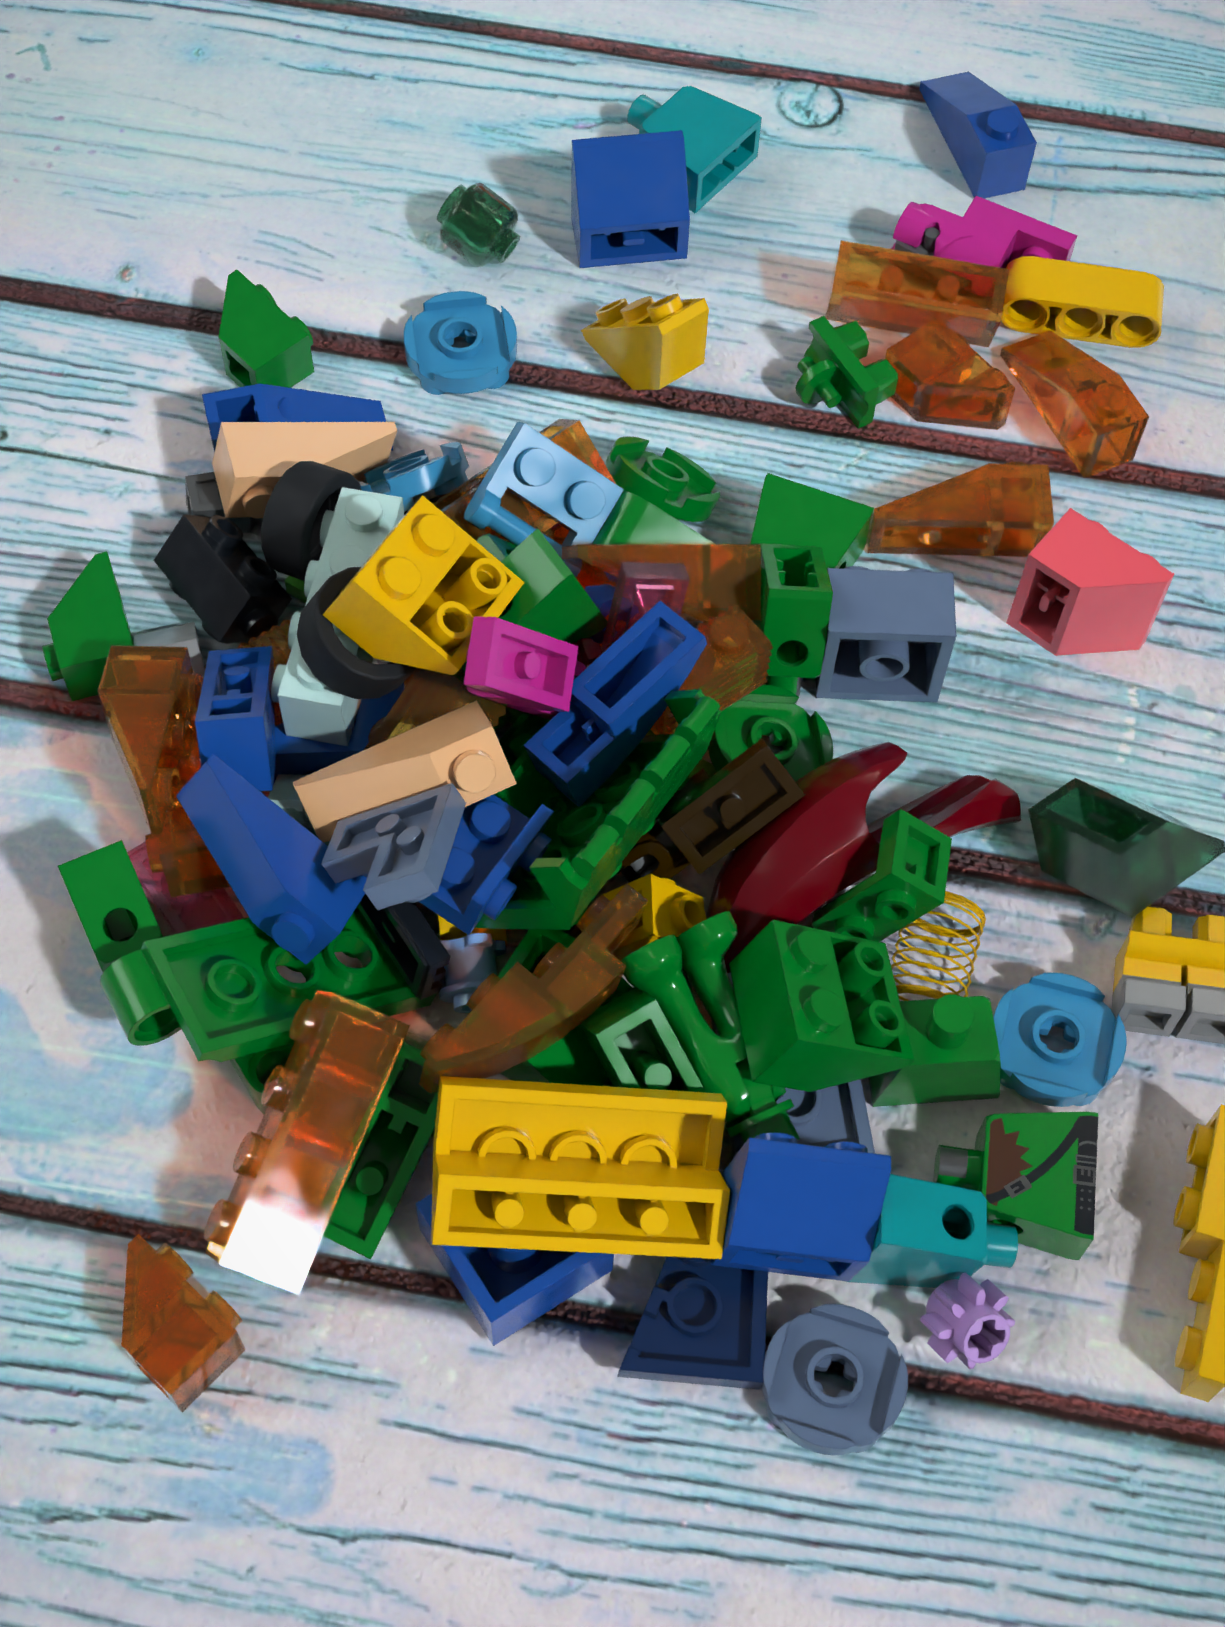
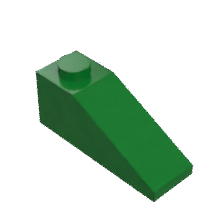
(387, 1154)

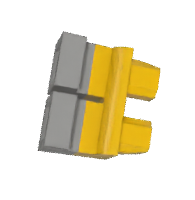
(1172, 979)

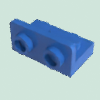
(483, 859)

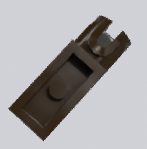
(714, 815)

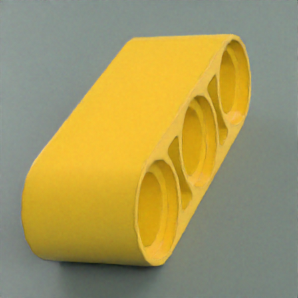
(1083, 302)

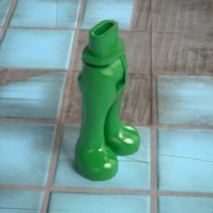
(716, 1059)

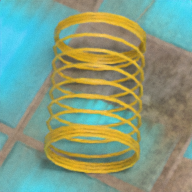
(942, 931)

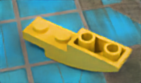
(1202, 1218)

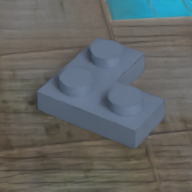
(397, 846)

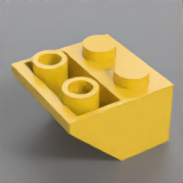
(421, 593)

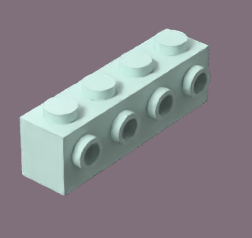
(348, 540)

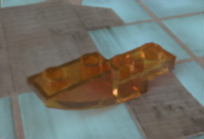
(529, 1013)

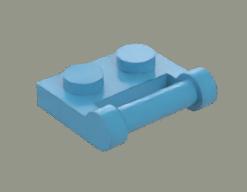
(549, 482)

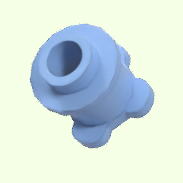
(470, 964)

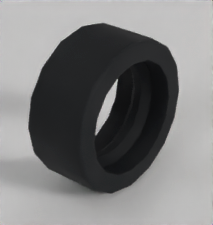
(296, 513)
(331, 660)

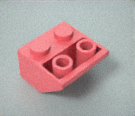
(1087, 591)

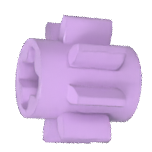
(967, 1321)

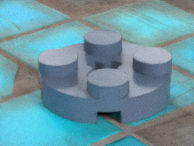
(869, 1359)

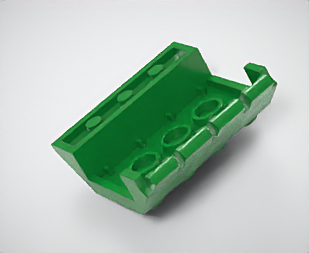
(601, 832)

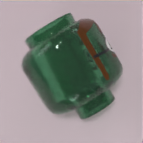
(478, 224)

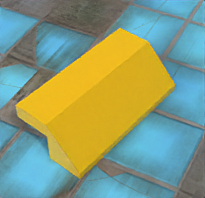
(578, 1168)

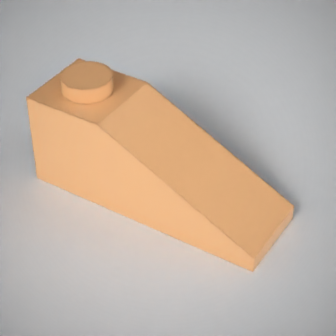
(257, 454)
(444, 751)

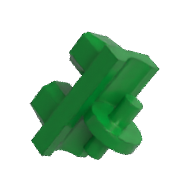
(837, 376)

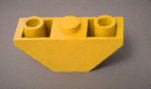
(651, 340)

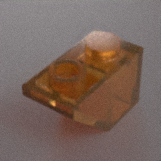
(947, 380)
(173, 1330)

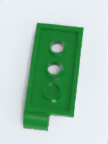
(227, 990)

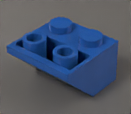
(630, 199)
(803, 1207)

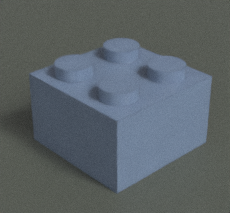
(888, 635)

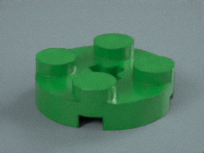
(665, 481)
(772, 713)

